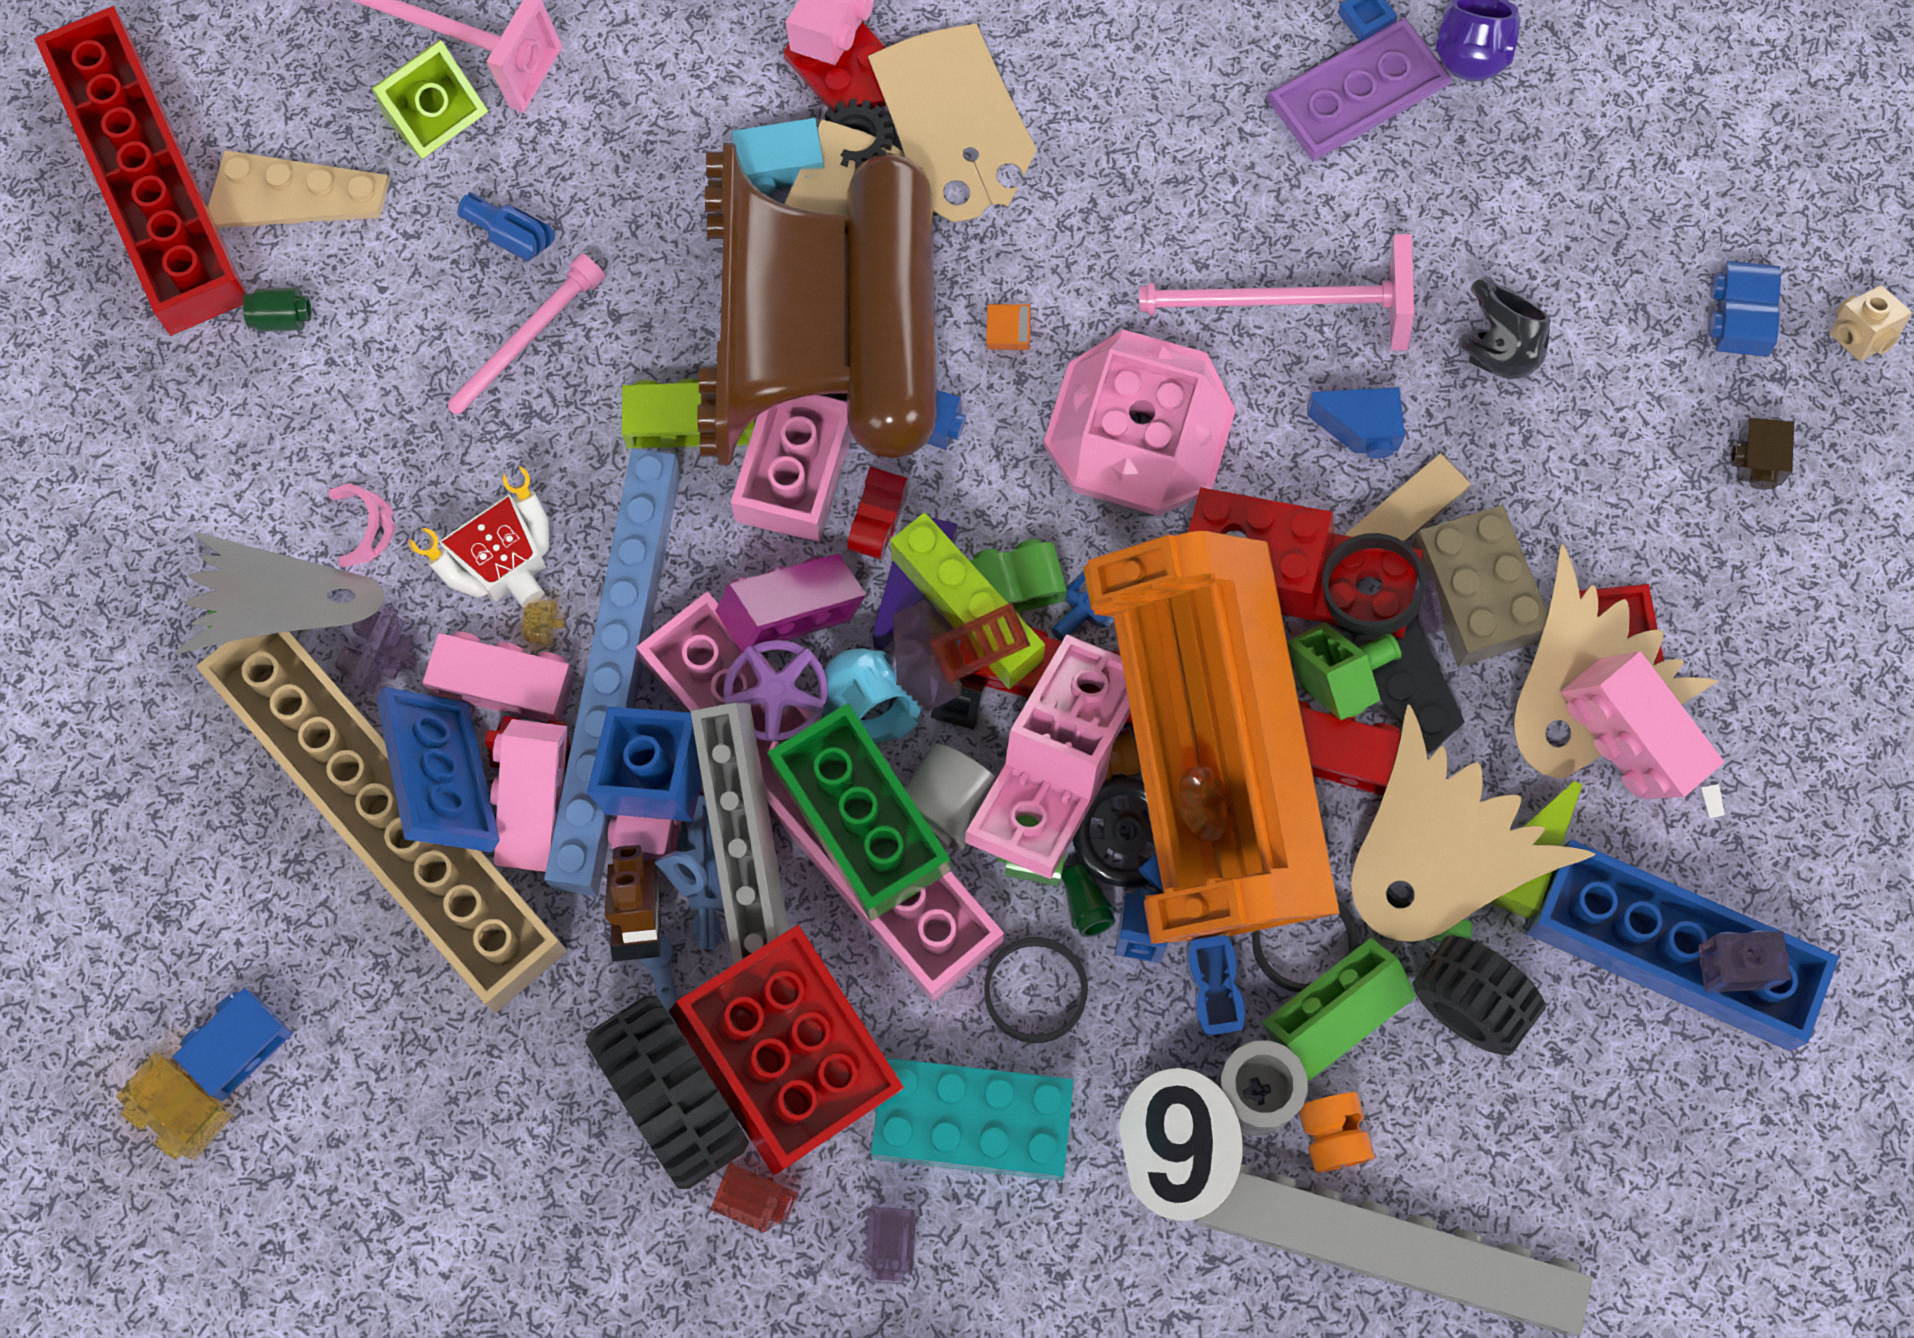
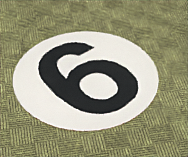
(1181, 1144)

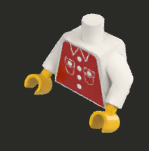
(495, 549)

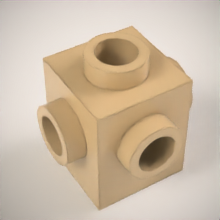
(1870, 323)

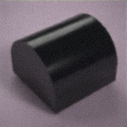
(964, 708)

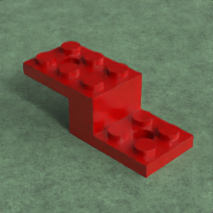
(1299, 547)

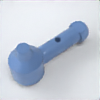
(662, 974)

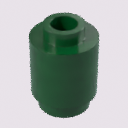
(276, 309)

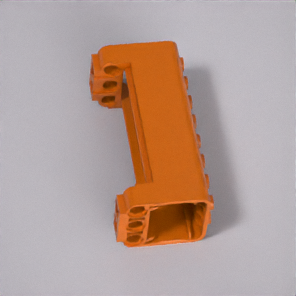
(1217, 692)

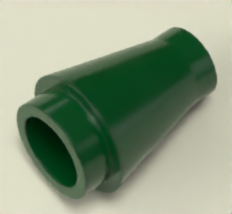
(1087, 903)

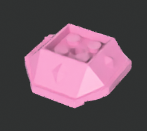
(1131, 463)

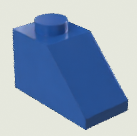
(1361, 419)
(1133, 932)

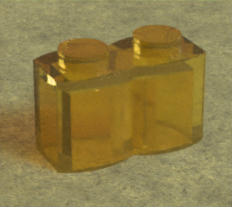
(172, 1107)

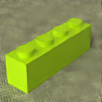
(960, 592)

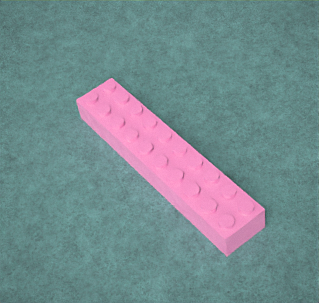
(930, 935)

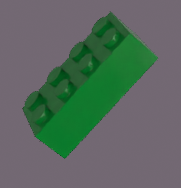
(859, 812)

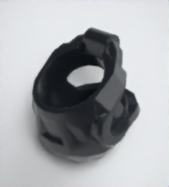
(1517, 333)

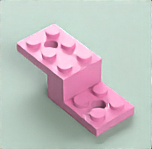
(1054, 759)

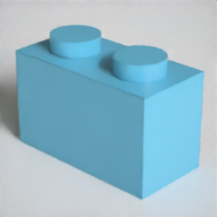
(777, 152)

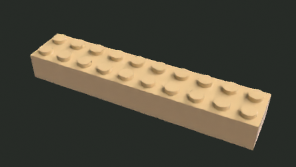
(347, 776)

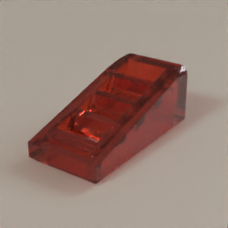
(950, 654)

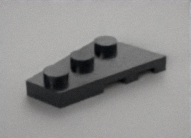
(1417, 682)

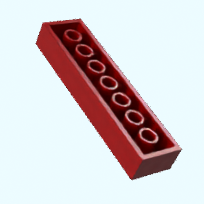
(141, 171)

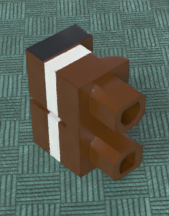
(633, 905)

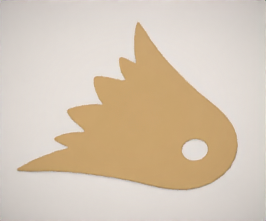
(1568, 646)
(1443, 845)

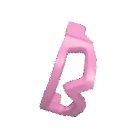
(364, 551)

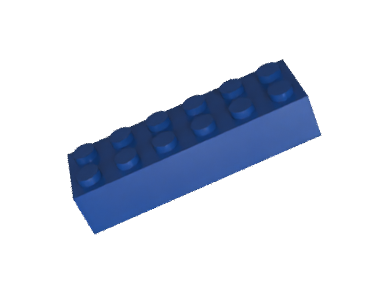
(1652, 937)

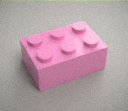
(793, 467)
(1641, 727)

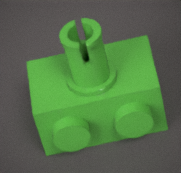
(1338, 670)

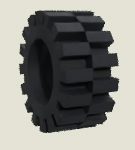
(869, 121)

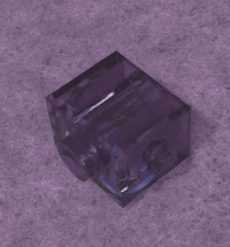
(1744, 961)

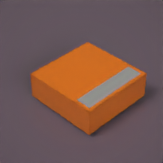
(1008, 326)

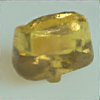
(539, 621)

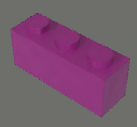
(790, 601)

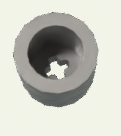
(949, 792)
(1272, 1067)

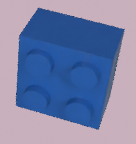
(646, 765)

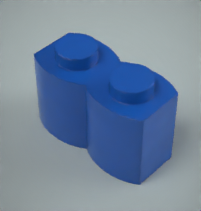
(1746, 308)
(1213, 972)

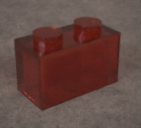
(754, 1195)

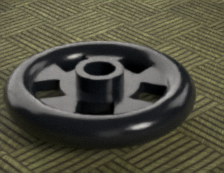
(1093, 850)

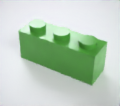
(1341, 1007)

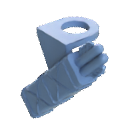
(697, 876)

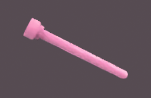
(582, 275)

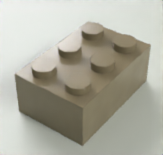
(1482, 585)

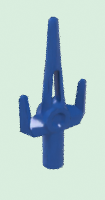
(1080, 613)

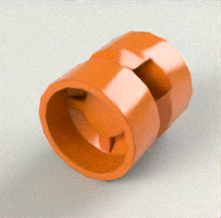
(1336, 1132)

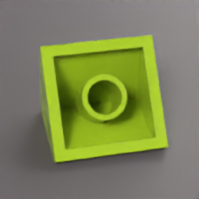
(428, 100)

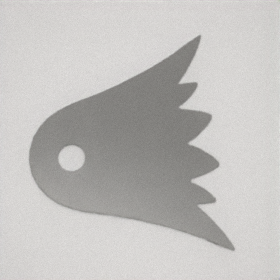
(272, 594)

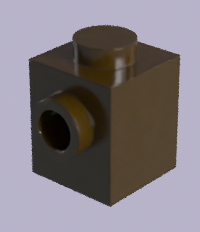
(1764, 452)

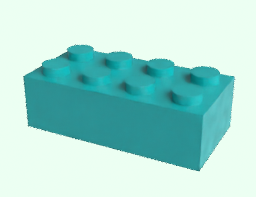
(975, 1120)

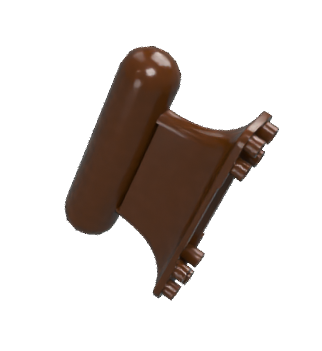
(824, 306)

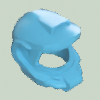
(864, 680)

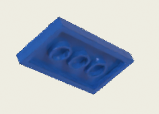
(437, 770)

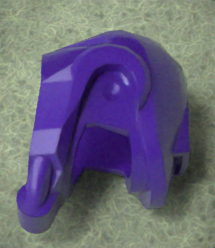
(1478, 37)

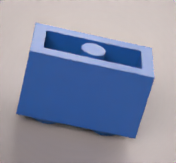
(231, 1043)

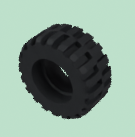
(667, 1092)

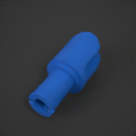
(507, 226)

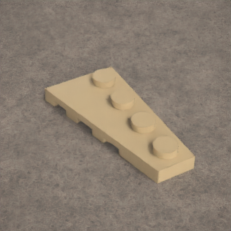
(281, 191)

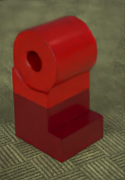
(877, 513)

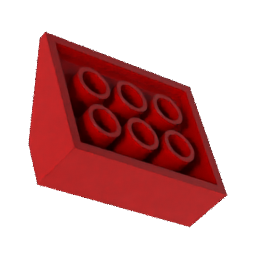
(785, 1049)

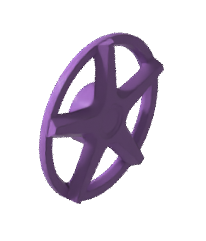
(777, 688)

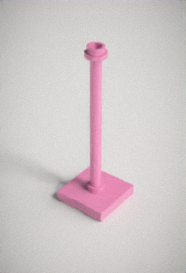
(517, 57)
(1395, 294)

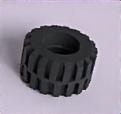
(1479, 995)

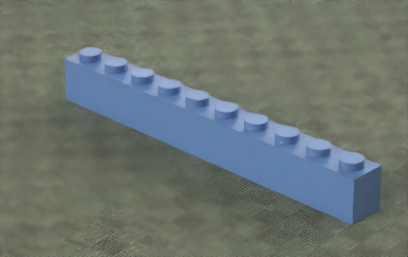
(614, 663)

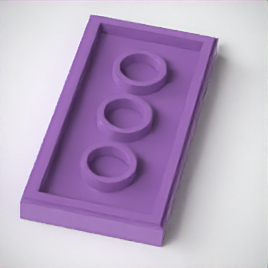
(1358, 89)

